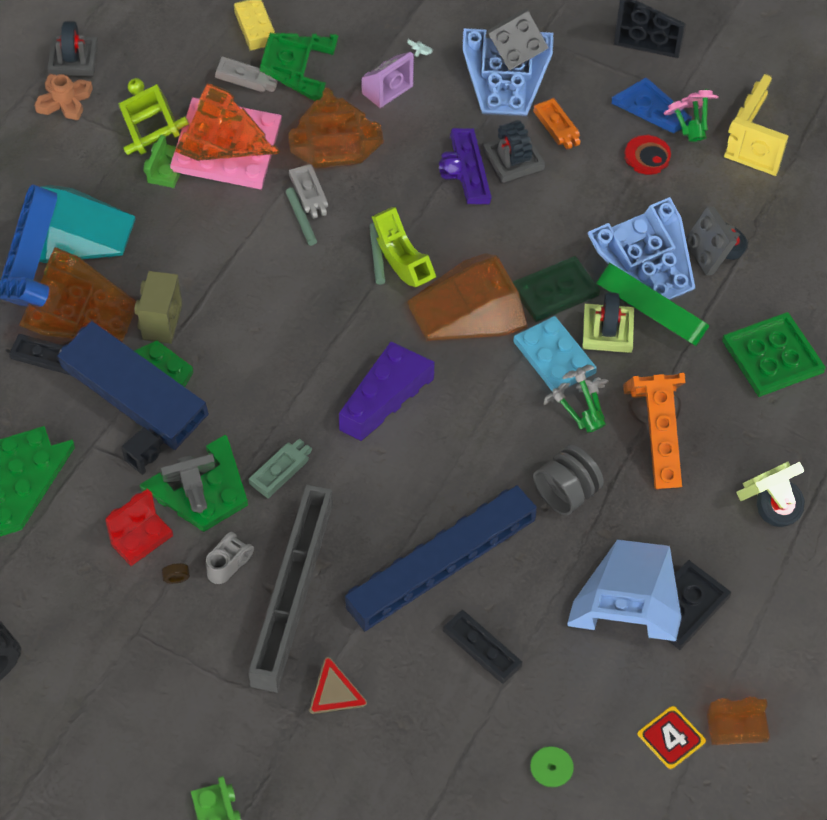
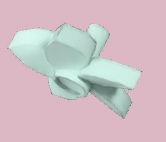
(420, 48)

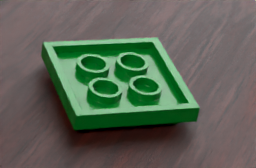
(773, 354)

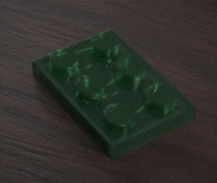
(556, 288)

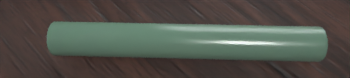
(301, 216)
(377, 256)

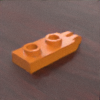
(557, 123)

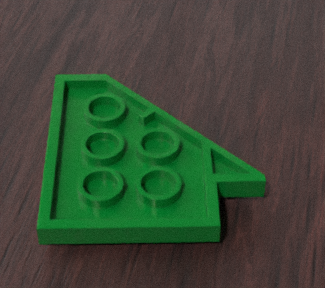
(26, 474)

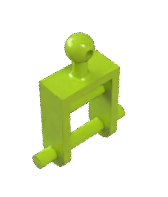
(142, 106)

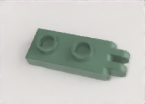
(280, 468)

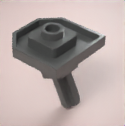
(189, 472)

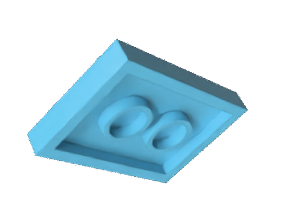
(552, 352)

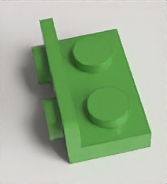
(158, 166)
(215, 802)

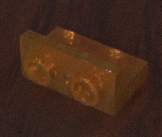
(738, 721)

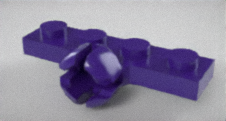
(466, 166)

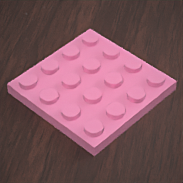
(242, 171)

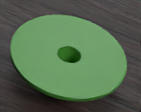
(552, 766)

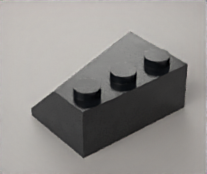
(648, 29)

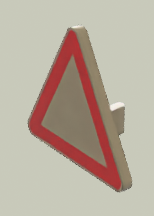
(334, 691)

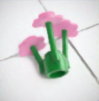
(696, 128)

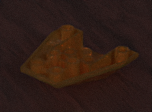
(77, 298)
(469, 302)

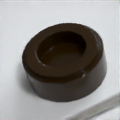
(175, 573)

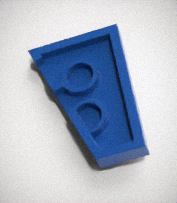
(649, 103)

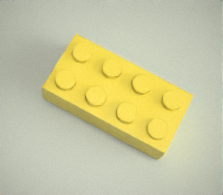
(254, 23)

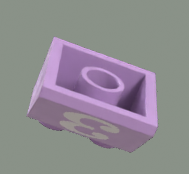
(389, 79)

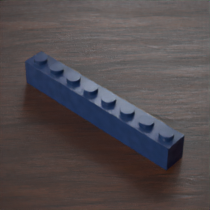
(440, 557)

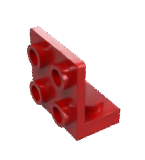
(137, 528)

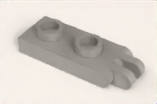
(244, 75)
(309, 190)

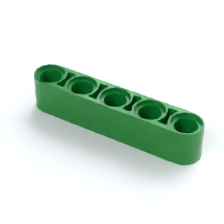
(653, 304)

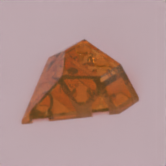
(222, 130)
(334, 133)

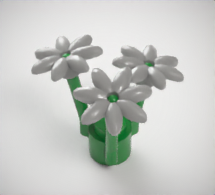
(593, 417)

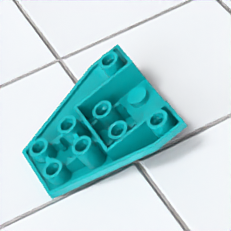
(86, 226)

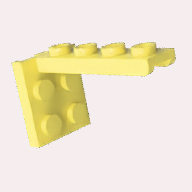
(753, 143)

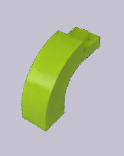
(404, 259)

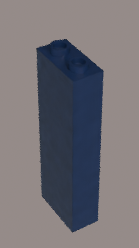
(133, 384)

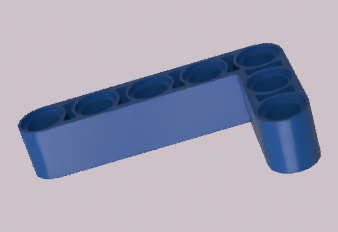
(18, 276)

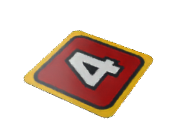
(671, 737)

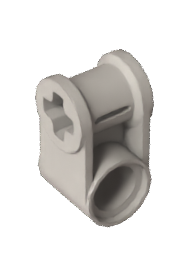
(230, 554)

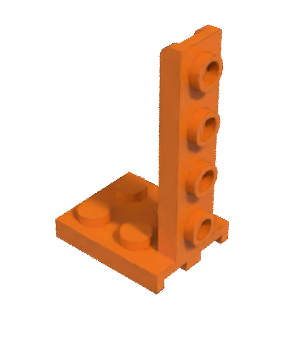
(662, 424)

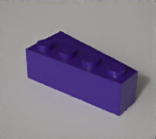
(383, 390)

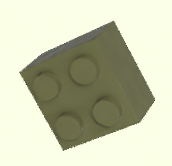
(159, 307)

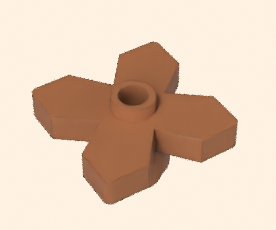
(64, 95)

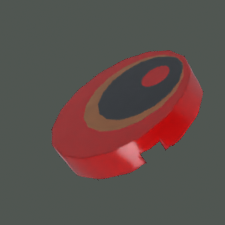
(647, 154)

